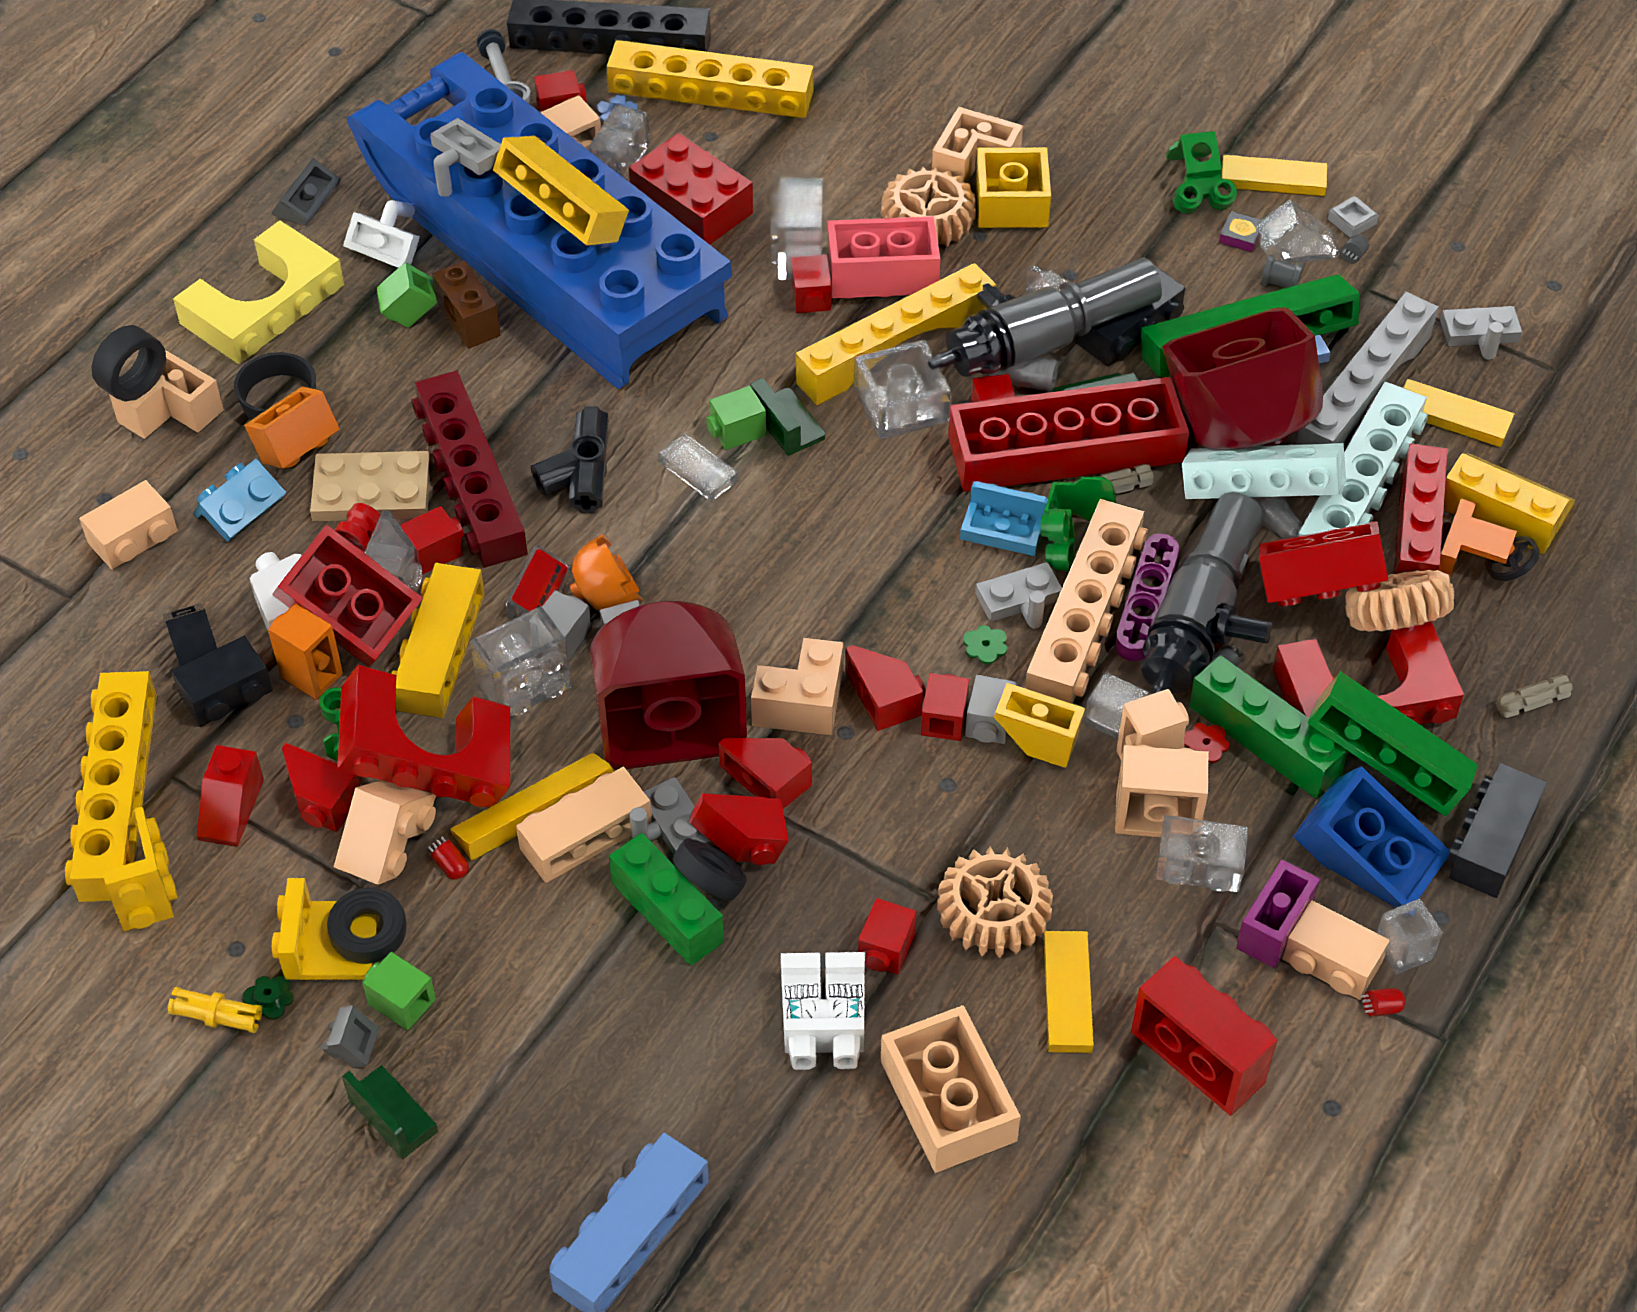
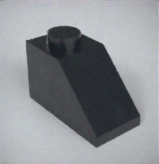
(190, 633)

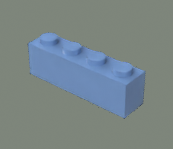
(629, 1225)

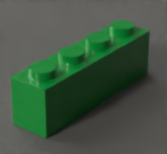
(1267, 726)
(1393, 744)

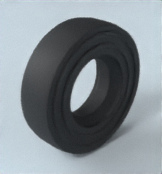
(709, 869)
(375, 947)

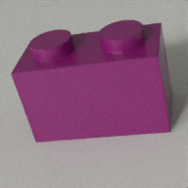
(1276, 913)

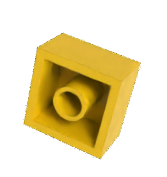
(1012, 187)

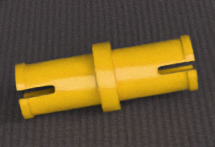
(215, 1009)

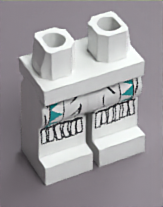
(823, 1024)

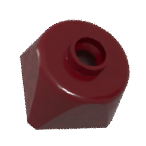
(1247, 380)
(667, 684)

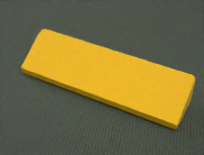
(499, 822)

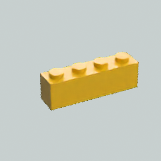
(560, 190)
(438, 639)

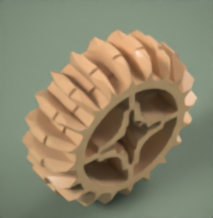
(932, 195)
(1401, 601)
(1004, 921)

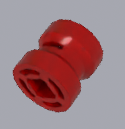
(359, 525)

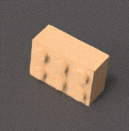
(949, 1088)

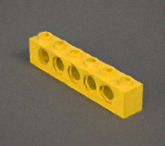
(710, 79)
(112, 781)

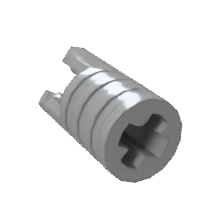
(1033, 374)

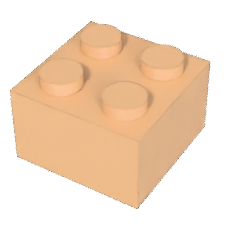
(1159, 784)

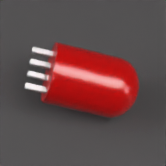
(449, 859)
(1383, 1001)

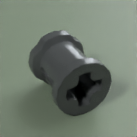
(1281, 273)

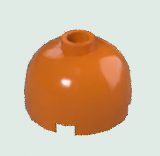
(602, 577)

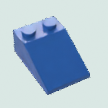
(1372, 839)

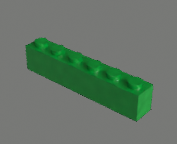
(1319, 304)

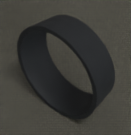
(267, 366)

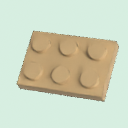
(379, 479)

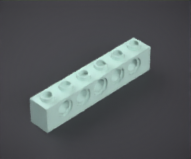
(1371, 460)

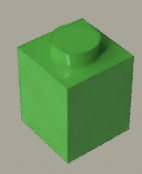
(406, 295)
(737, 418)
(398, 990)

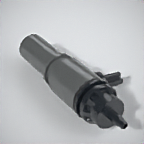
(1044, 319)
(1202, 599)

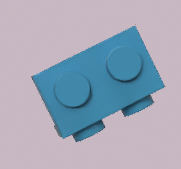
(240, 500)
(1003, 518)

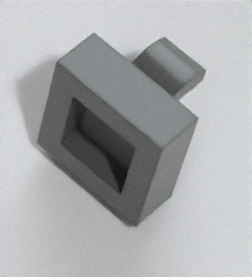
(351, 1037)

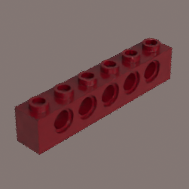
(470, 470)

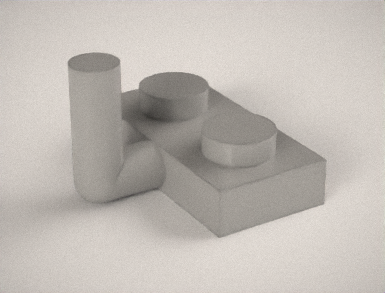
(462, 145)
(1481, 327)
(1020, 592)
(669, 816)

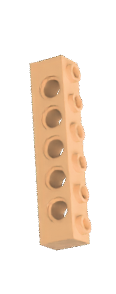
(1086, 602)

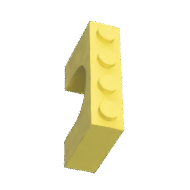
(246, 326)

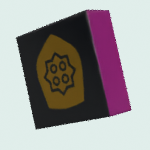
(1240, 232)

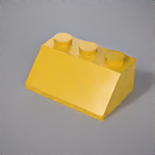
(1507, 499)

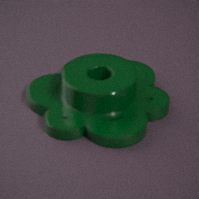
(278, 996)

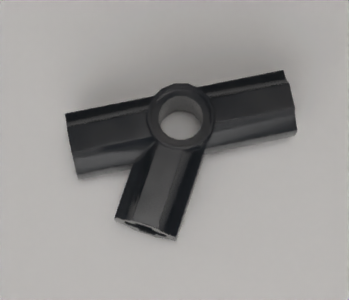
(581, 466)

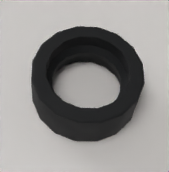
(116, 350)

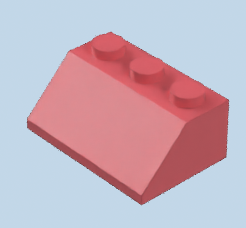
(882, 256)

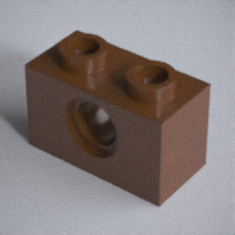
(466, 304)

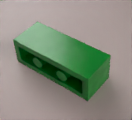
(666, 899)

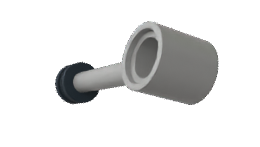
(492, 47)

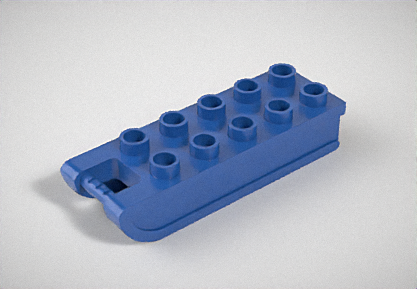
(595, 298)

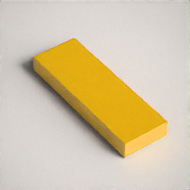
(1275, 175)
(1463, 414)
(1068, 992)

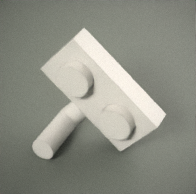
(381, 238)

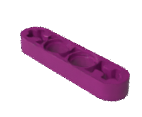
(1146, 596)

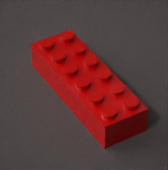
(1067, 433)

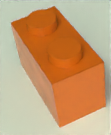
(292, 428)
(305, 651)

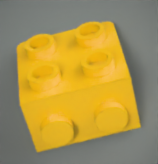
(145, 887)
(304, 937)

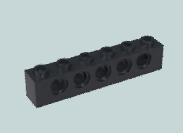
(597, 26)

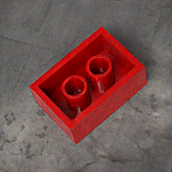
(694, 187)
(1323, 564)
(350, 594)
(1203, 1035)

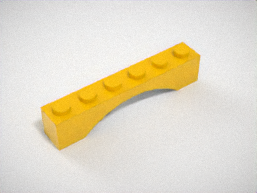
(828, 365)

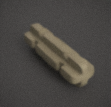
(1125, 479)
(1534, 696)

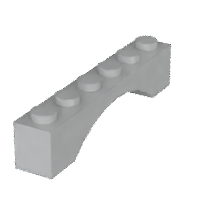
(1391, 344)

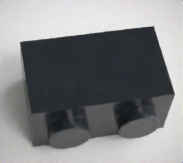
(222, 681)

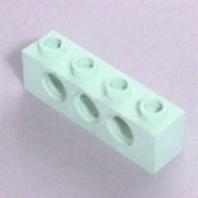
(1265, 471)

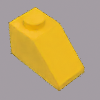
(1040, 723)

